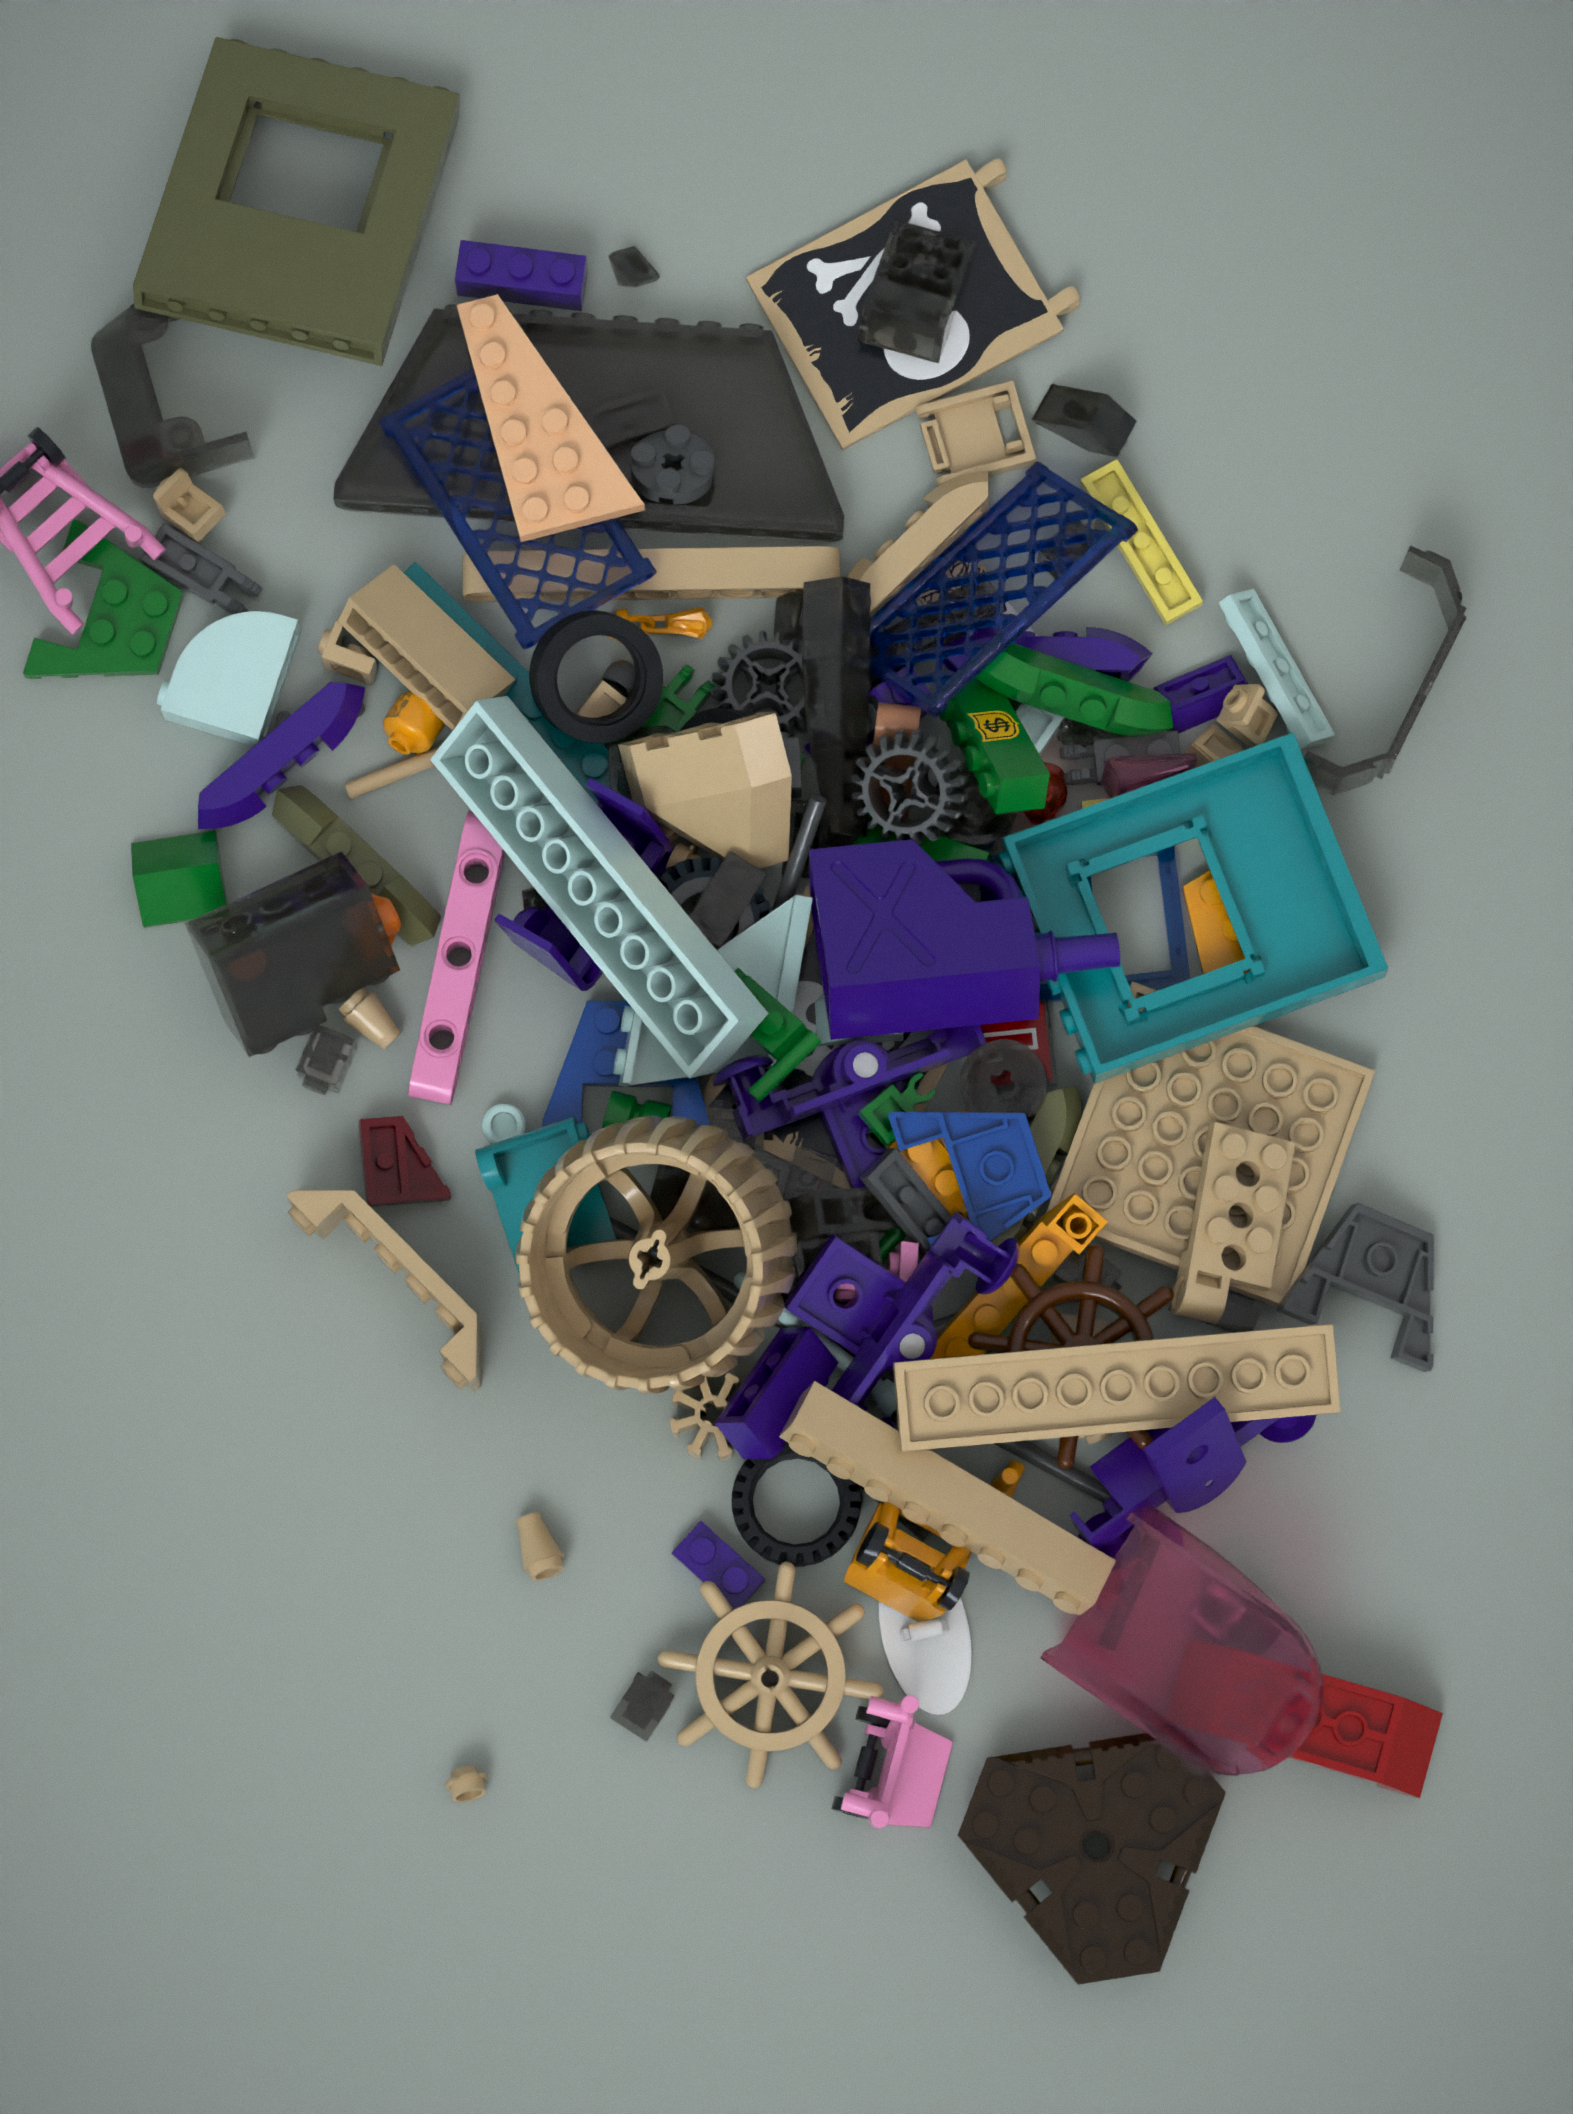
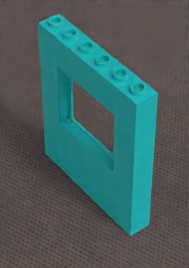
(1275, 876)

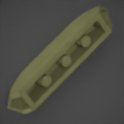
(327, 834)
(1053, 1134)

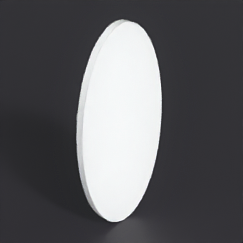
(929, 1656)

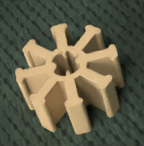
(698, 1408)

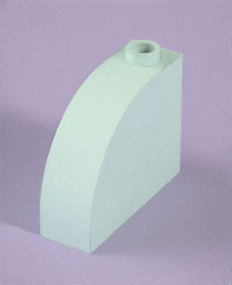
(232, 676)

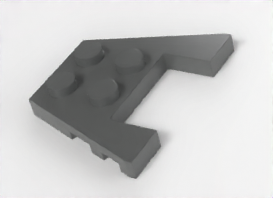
(1379, 1263)

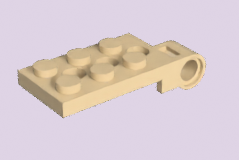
(1202, 1276)

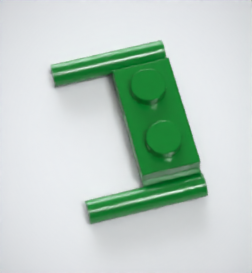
(780, 1036)

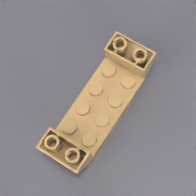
(325, 1209)

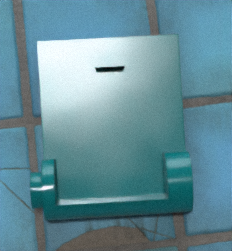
(518, 1164)

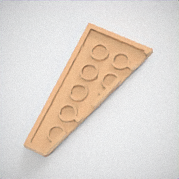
(545, 448)

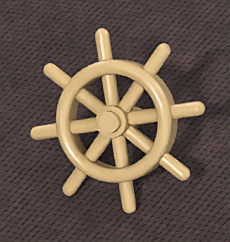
(770, 1675)

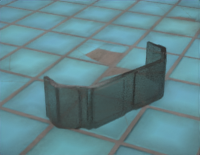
(1439, 574)

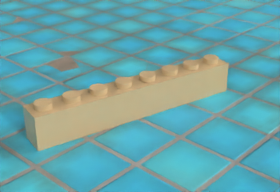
(947, 1500)

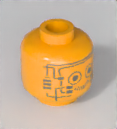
(411, 725)

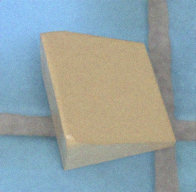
(1213, 745)

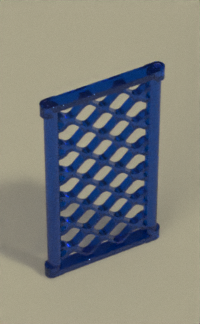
(1008, 625)
(526, 633)

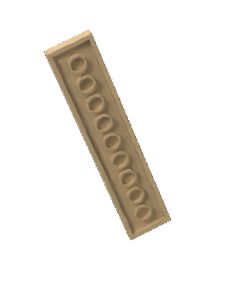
(1114, 1386)

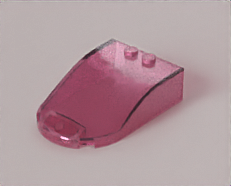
(1194, 1653)

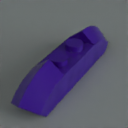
(1099, 650)
(236, 791)

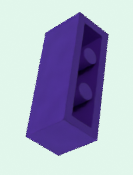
(521, 275)
(771, 1391)

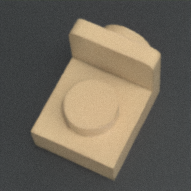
(349, 661)

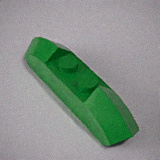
(1077, 692)

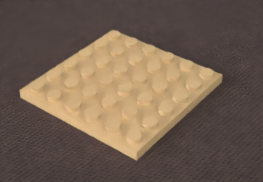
(1148, 1131)

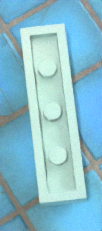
(1276, 668)

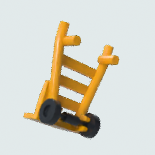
(904, 1584)

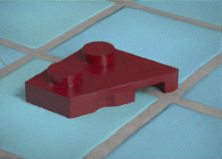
(396, 1166)

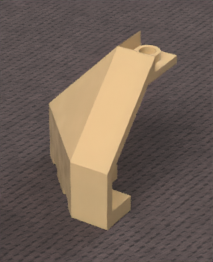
(718, 786)

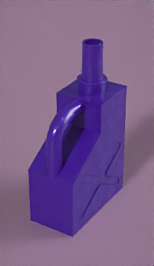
(919, 954)

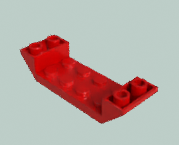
(1372, 1736)

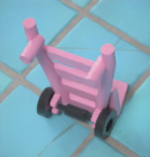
(50, 462)
(910, 1770)

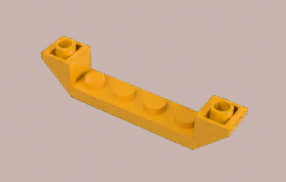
(1041, 1250)

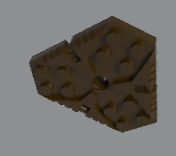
(1109, 1911)

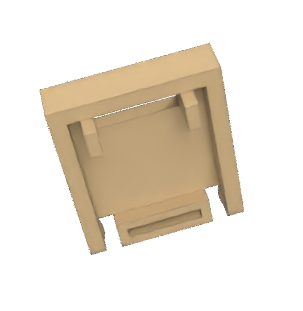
(967, 433)

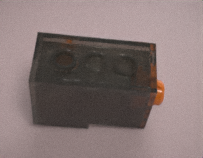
(294, 951)

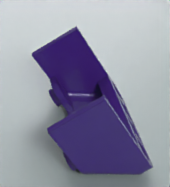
(544, 934)

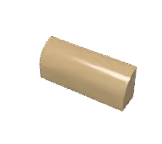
(423, 646)

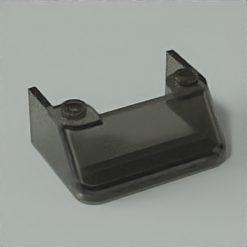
(148, 444)

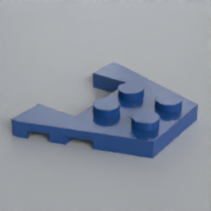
(592, 1064)
(991, 1161)

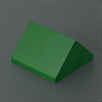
(177, 878)

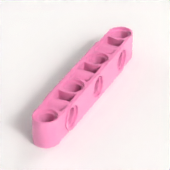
(451, 986)

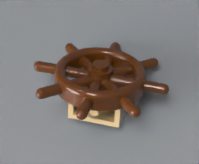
(1076, 1330)

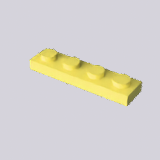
(1146, 550)

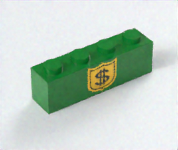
(997, 749)

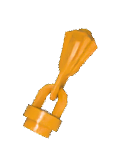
(689, 623)

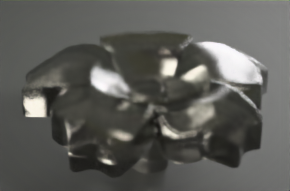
(1078, 732)

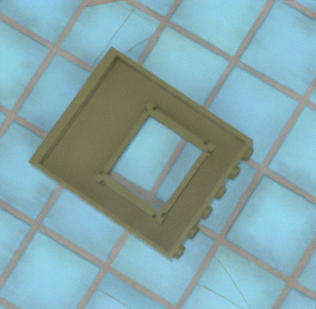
(282, 272)

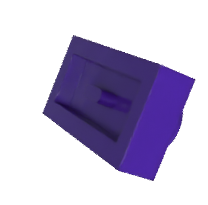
(717, 1562)

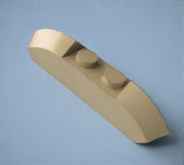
(927, 534)

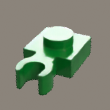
(891, 1100)

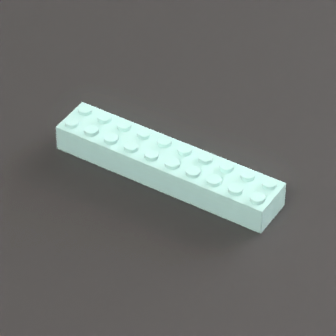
(598, 886)

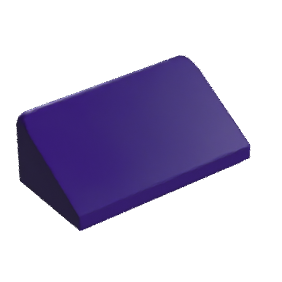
(1201, 693)

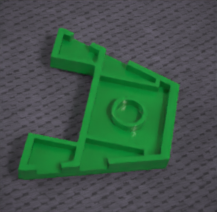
(125, 624)

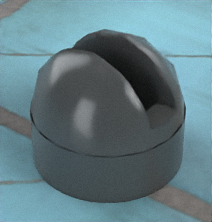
(620, 676)

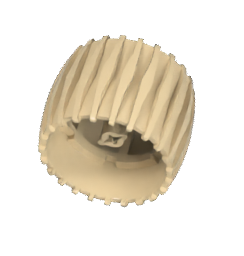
(763, 1231)

